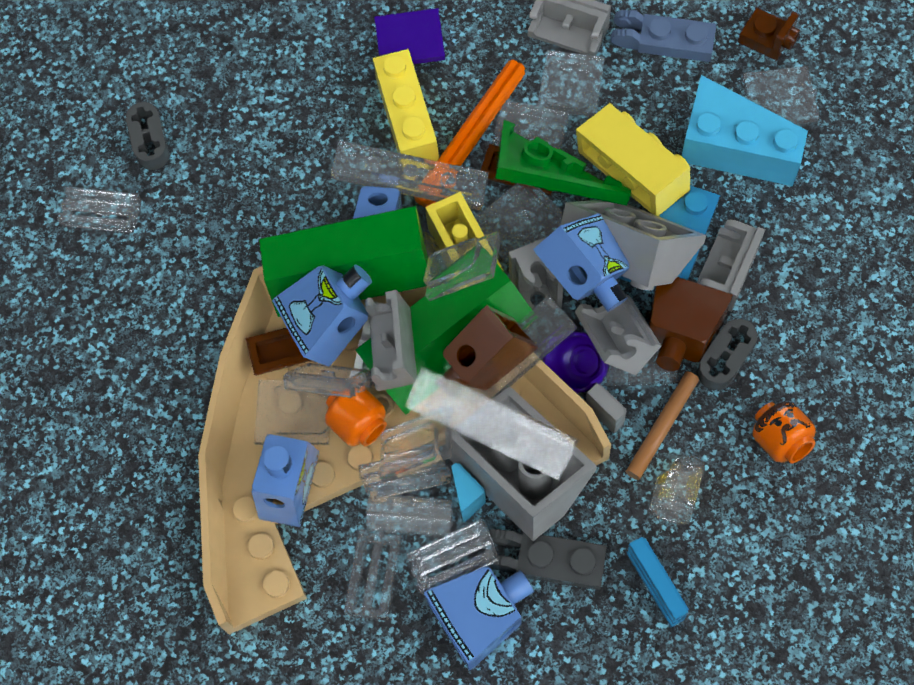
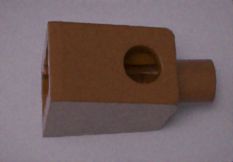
(686, 320)
(487, 349)

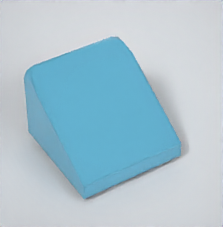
(469, 492)

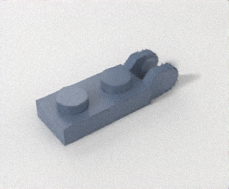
(664, 35)

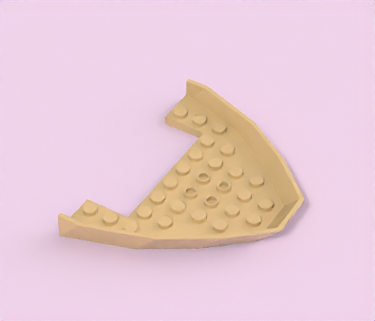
(245, 557)

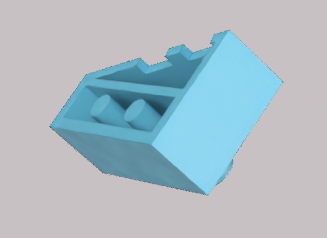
(741, 136)

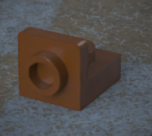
(769, 33)

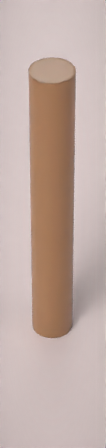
(662, 425)

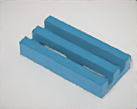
(657, 581)

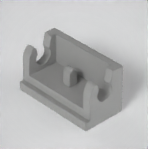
(570, 24)
(731, 258)
(532, 275)
(620, 335)
(391, 342)

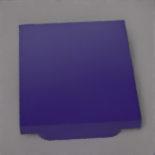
(414, 31)

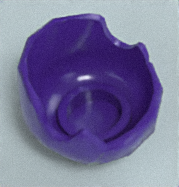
(577, 362)

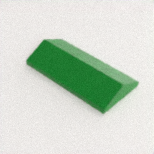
(382, 244)
(442, 319)

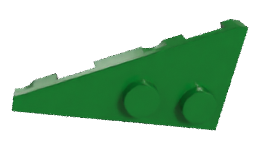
(550, 168)

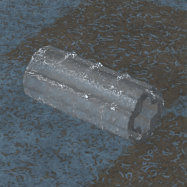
(410, 515)

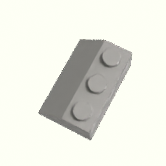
(650, 243)
(521, 492)

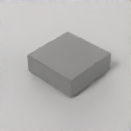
(606, 407)

